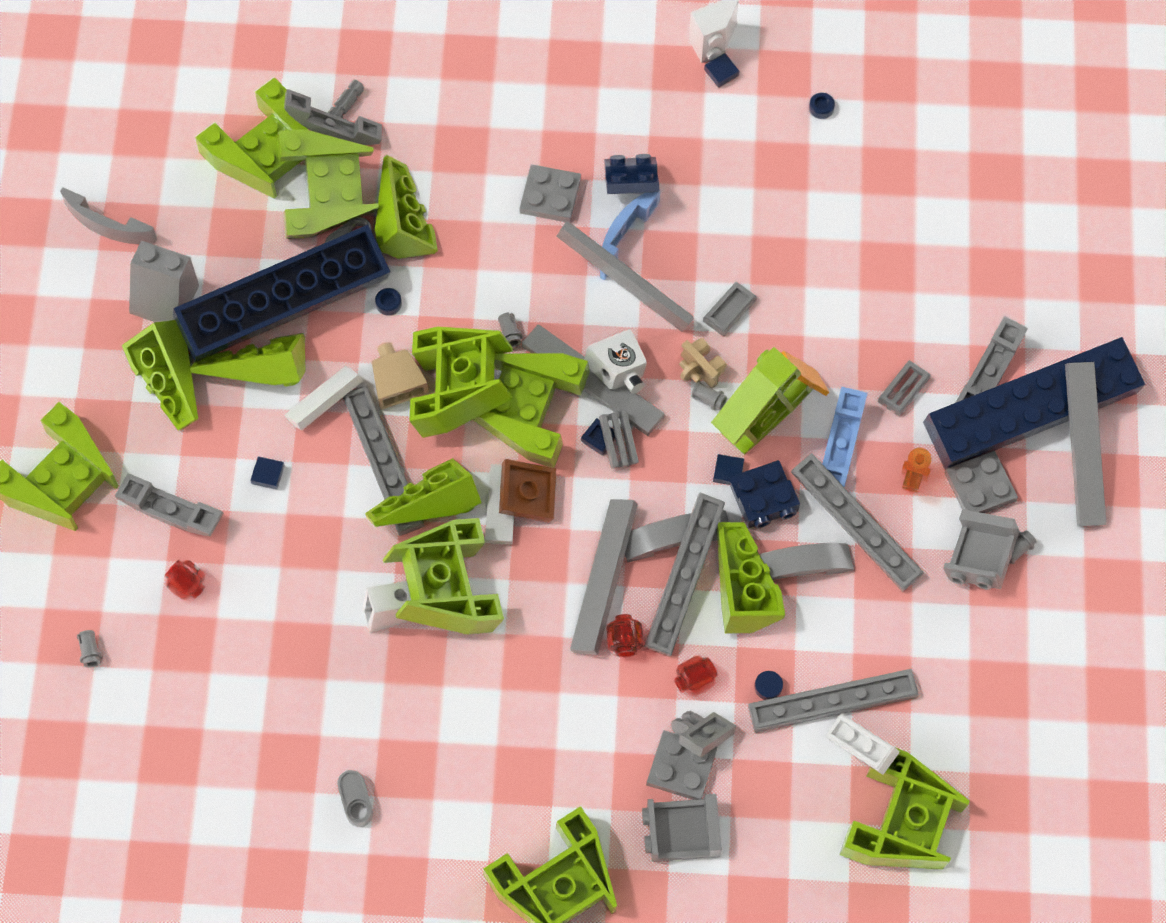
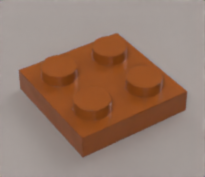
(527, 490)

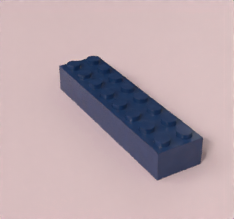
(281, 293)
(1027, 405)

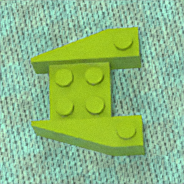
(255, 155)
(331, 181)
(463, 377)
(532, 383)
(761, 401)
(62, 477)
(440, 579)
(911, 820)
(561, 885)

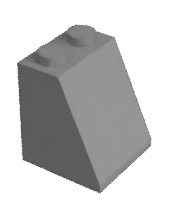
(160, 282)

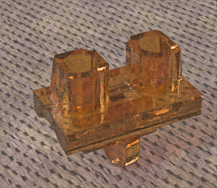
(916, 469)

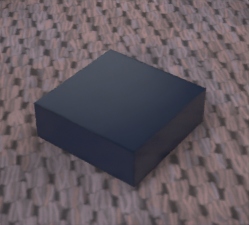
(721, 70)
(594, 437)
(726, 467)
(267, 473)

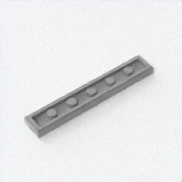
(624, 276)
(640, 412)
(1085, 444)
(378, 449)
(857, 522)
(684, 574)
(604, 577)
(833, 700)

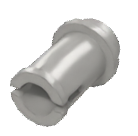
(509, 329)
(709, 396)
(1024, 542)
(89, 650)

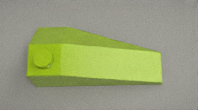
(400, 218)
(164, 364)
(271, 364)
(442, 493)
(746, 588)

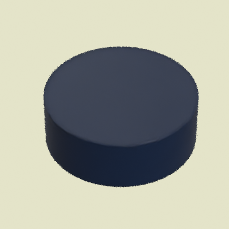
(821, 105)
(388, 301)
(768, 685)

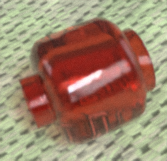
(185, 579)
(624, 636)
(695, 675)

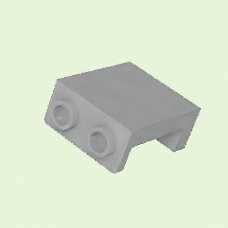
(982, 550)
(682, 829)

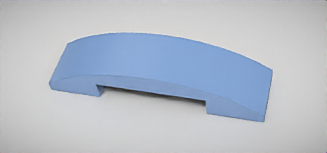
(640, 207)
(844, 432)

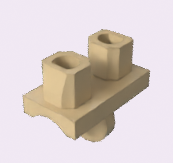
(697, 367)

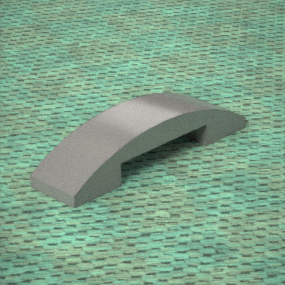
(361, 132)
(131, 233)
(995, 358)
(167, 507)
(660, 536)
(808, 559)

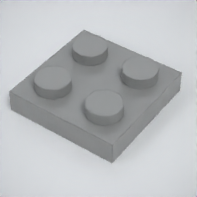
(550, 193)
(981, 484)
(679, 769)

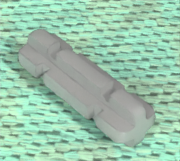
(347, 98)

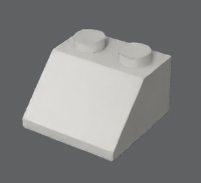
(713, 28)

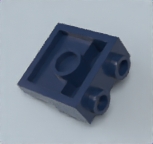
(631, 174)
(764, 495)

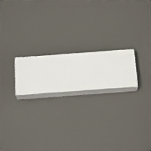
(323, 397)
(498, 526)
(862, 744)

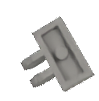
(701, 733)

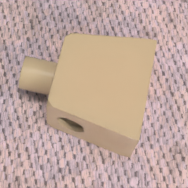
(397, 377)

